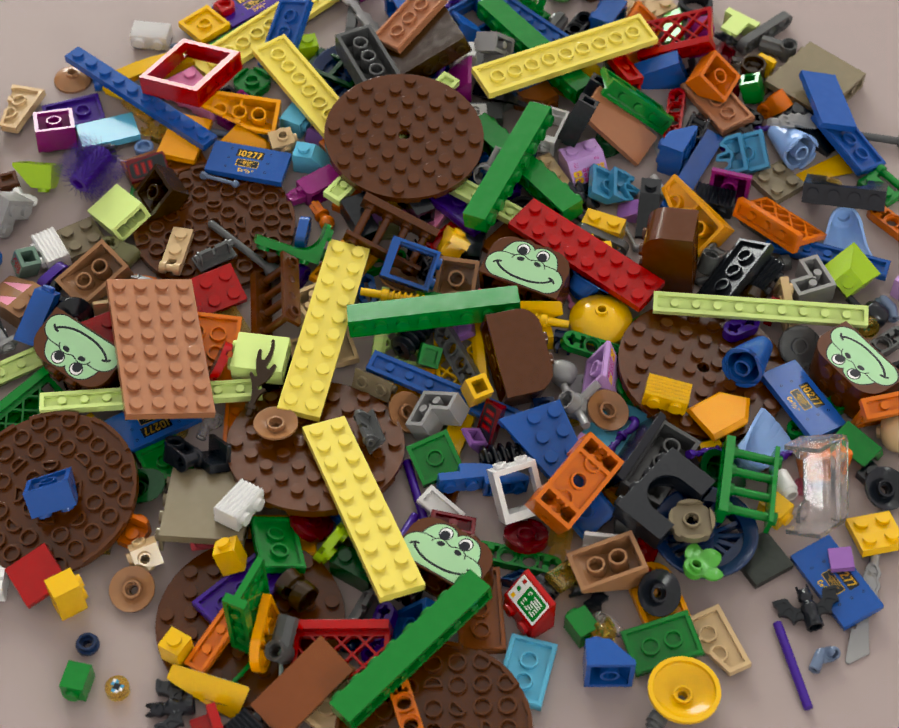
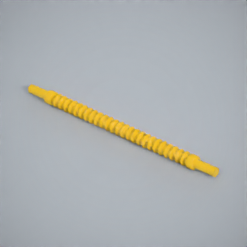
(385, 294)

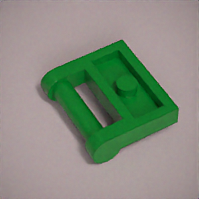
(892, 195)

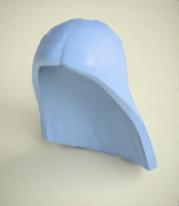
(845, 228)
(762, 438)

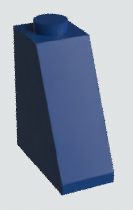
(663, 71)
(38, 310)

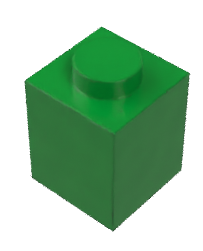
(752, 88)
(579, 624)
(77, 681)

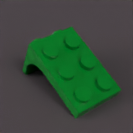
(313, 253)

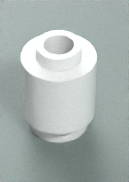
(786, 485)

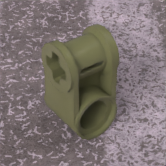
(127, 252)

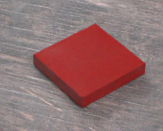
(30, 572)

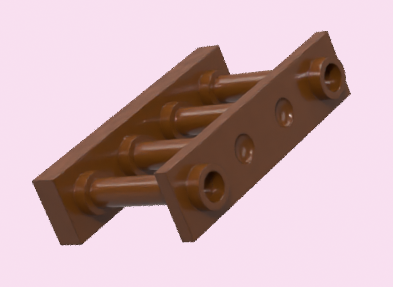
(391, 214)
(262, 294)

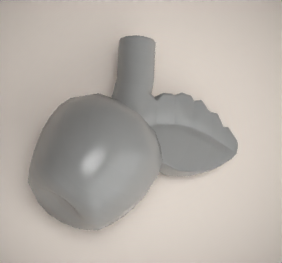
(566, 372)

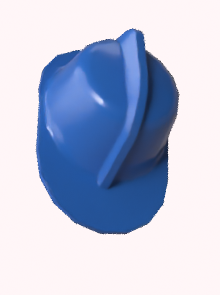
(582, 287)

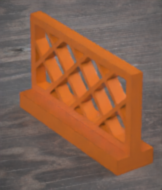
(777, 223)
(876, 408)

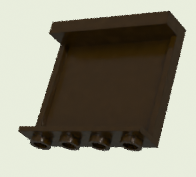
(433, 47)

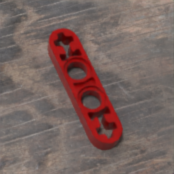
(672, 104)

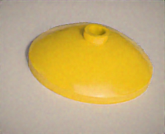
(600, 317)
(684, 678)

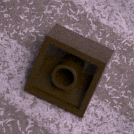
(161, 192)

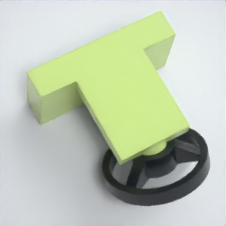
(735, 24)

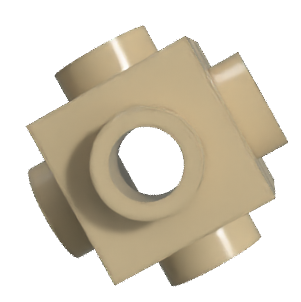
(283, 140)
(144, 553)

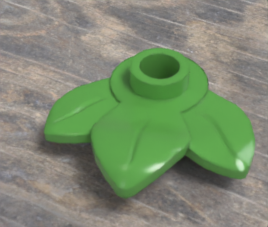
(702, 563)

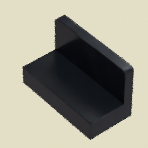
(217, 456)

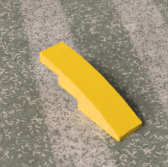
(137, 68)

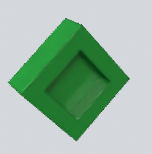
(429, 355)

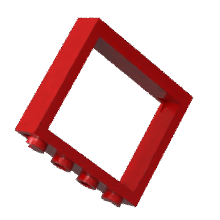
(228, 66)

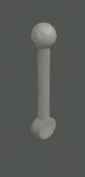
(635, 247)

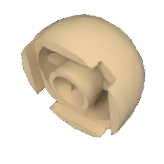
(889, 433)

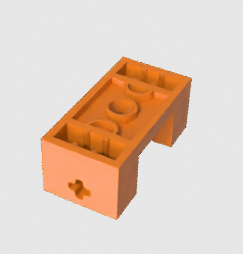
(559, 499)

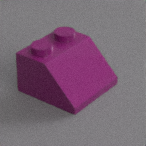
(463, 72)
(54, 130)
(732, 180)

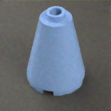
(793, 146)

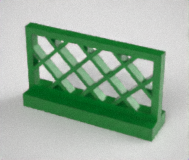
(635, 102)
(24, 392)
(242, 608)

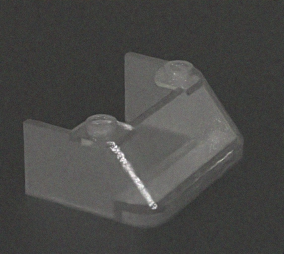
(823, 484)

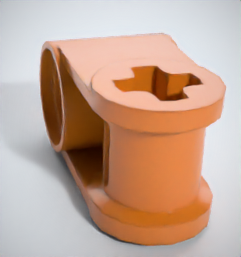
(775, 104)

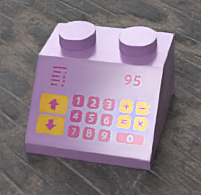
(577, 160)
(601, 367)

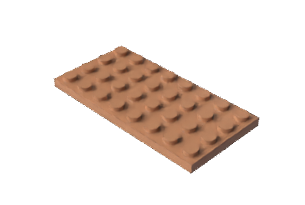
(159, 349)

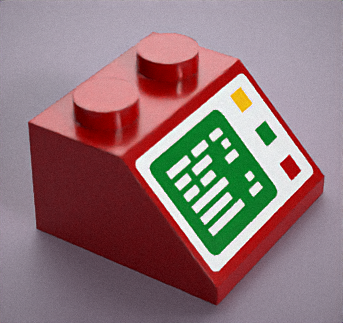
(530, 605)

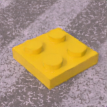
(204, 24)
(874, 533)

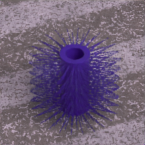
(90, 168)

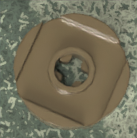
(687, 532)

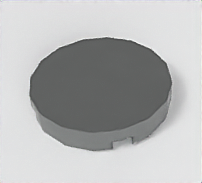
(798, 344)

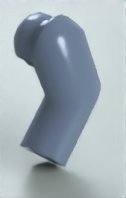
(891, 307)
(823, 656)

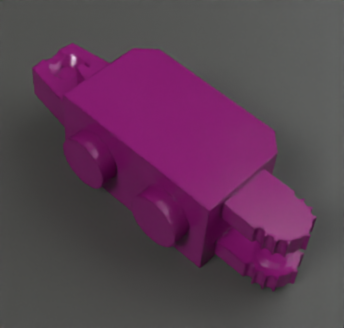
(312, 186)

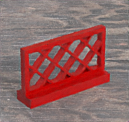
(693, 46)
(346, 630)

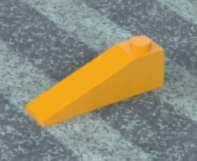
(251, 112)
(711, 225)

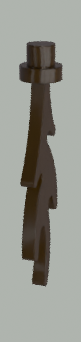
(262, 377)

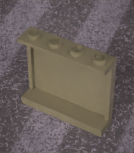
(816, 60)
(190, 508)

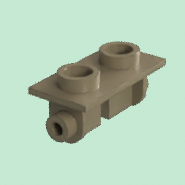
(373, 385)

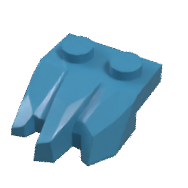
(745, 152)
(610, 185)

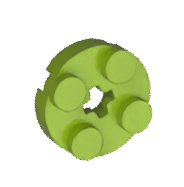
(327, 549)

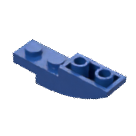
(474, 476)

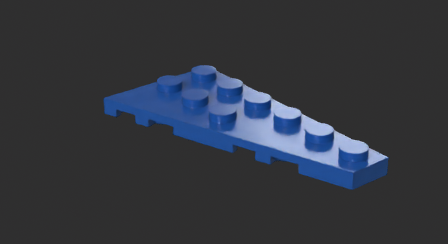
(543, 435)

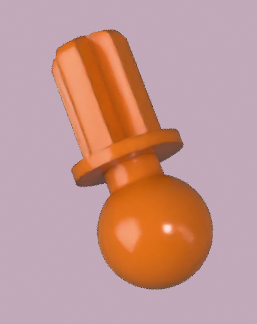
(321, 214)

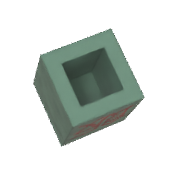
(26, 262)

